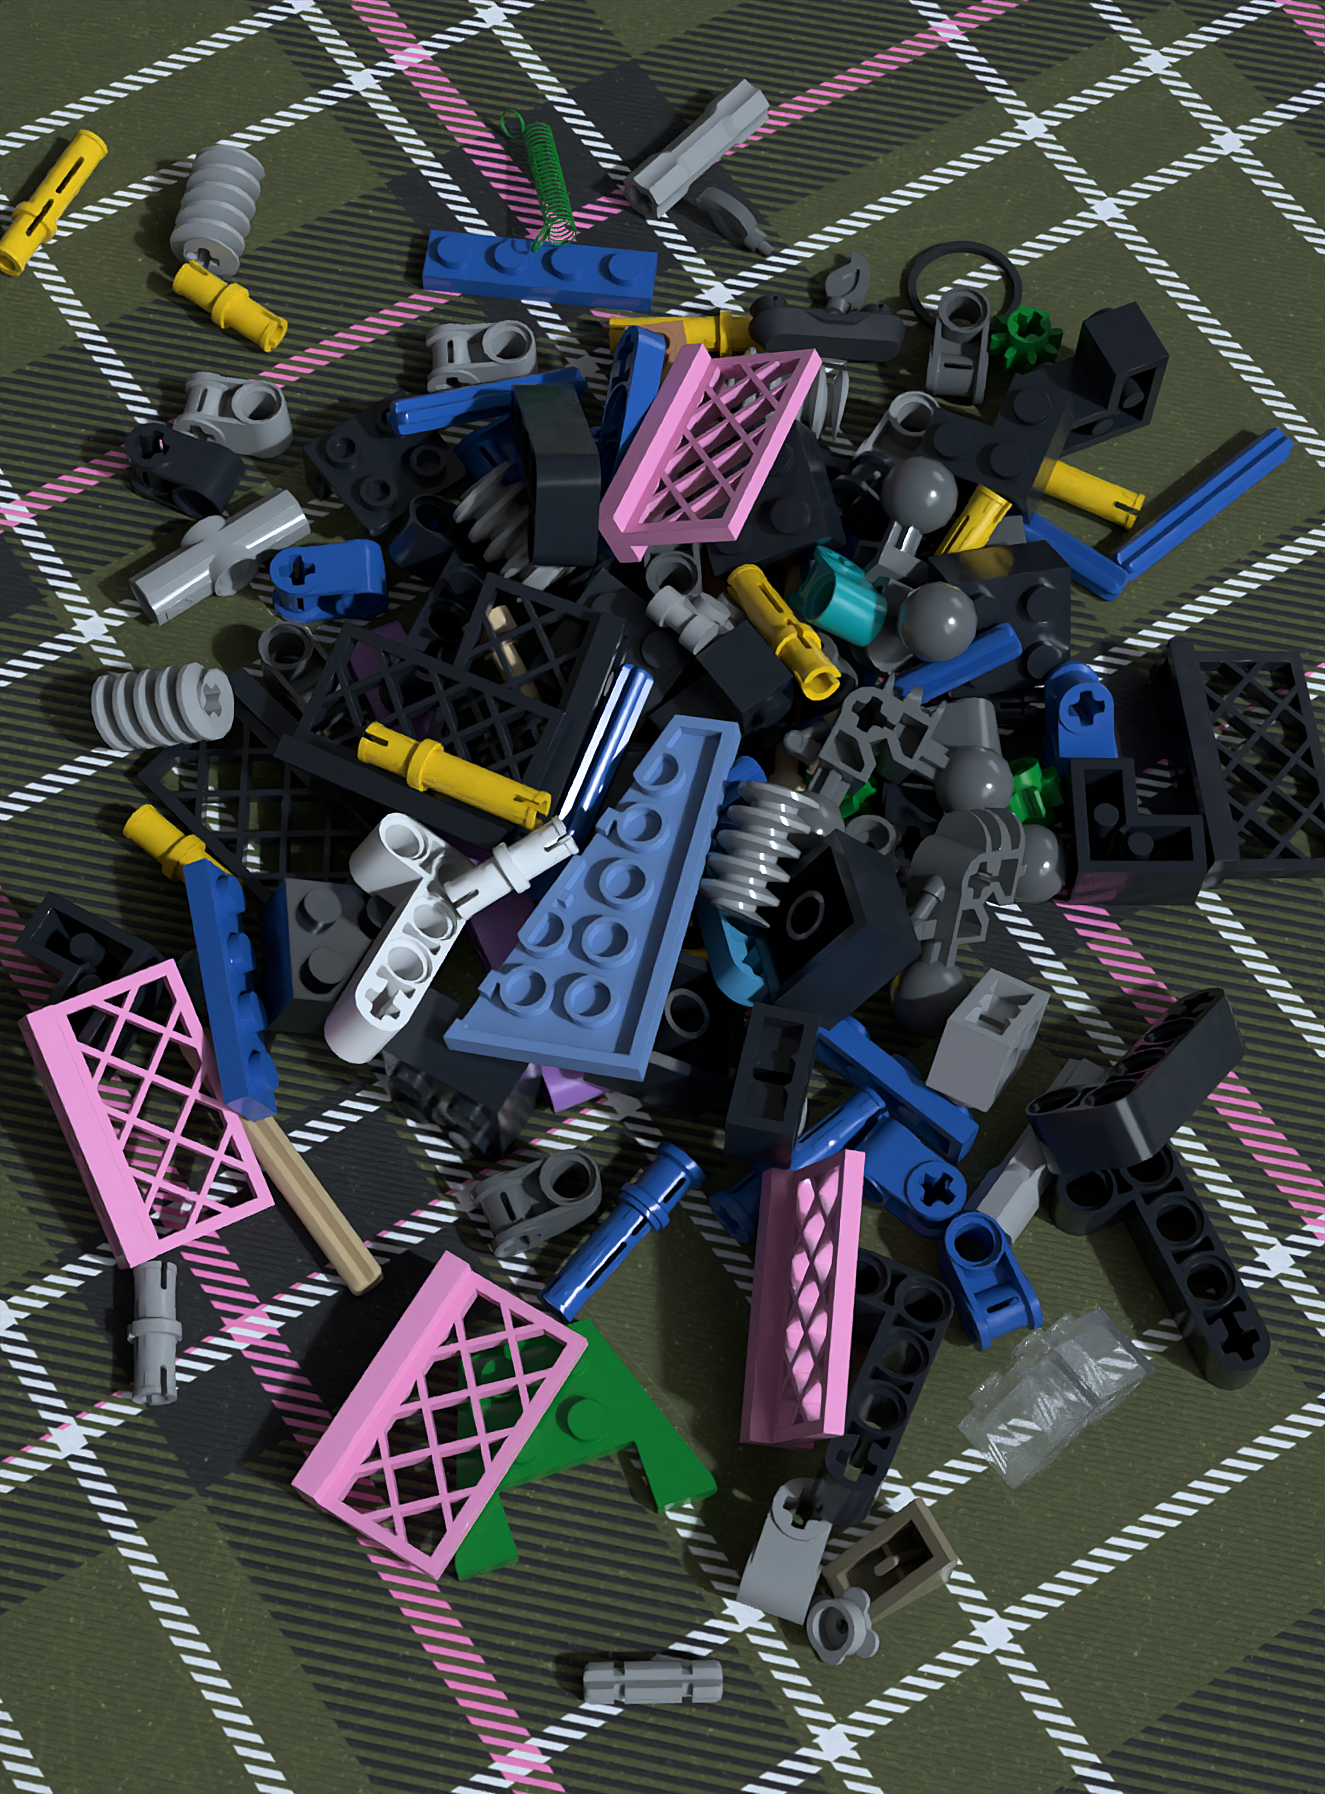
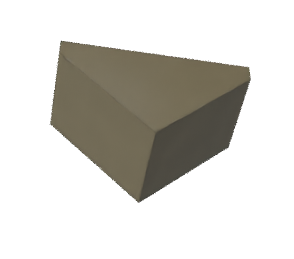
(895, 1561)

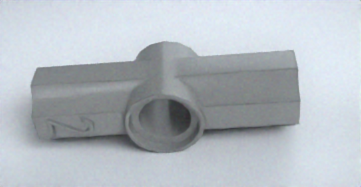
(219, 556)

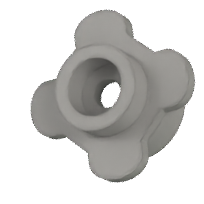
(826, 1630)

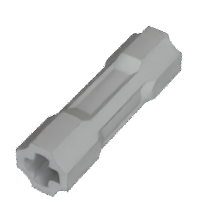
(668, 174)
(1015, 1187)

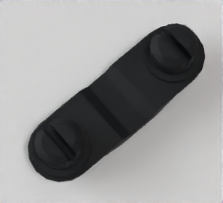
(859, 335)

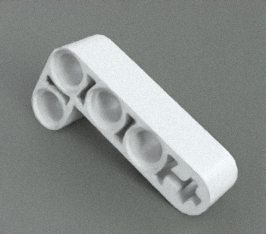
(408, 869)

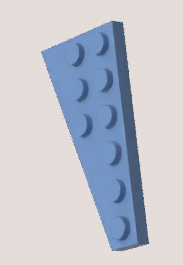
(609, 931)

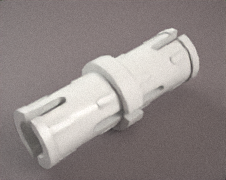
(511, 868)

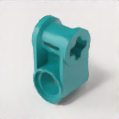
(840, 599)

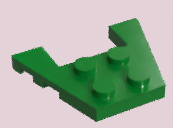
(591, 1417)

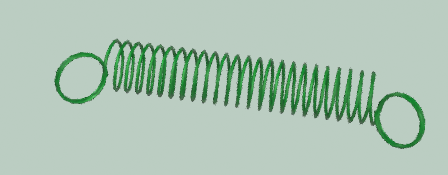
(547, 229)

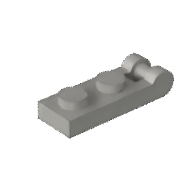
(696, 617)

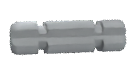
(652, 1682)

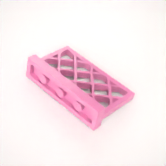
(676, 437)
(91, 1134)
(803, 1303)
(388, 1386)

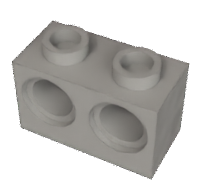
(987, 1040)

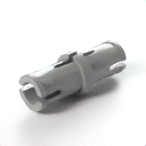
(154, 1333)

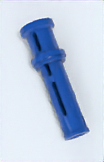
(836, 1131)
(639, 1210)

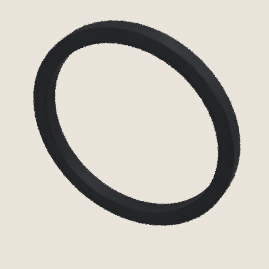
(962, 247)

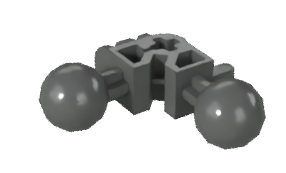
(921, 617)
(897, 745)
(952, 873)

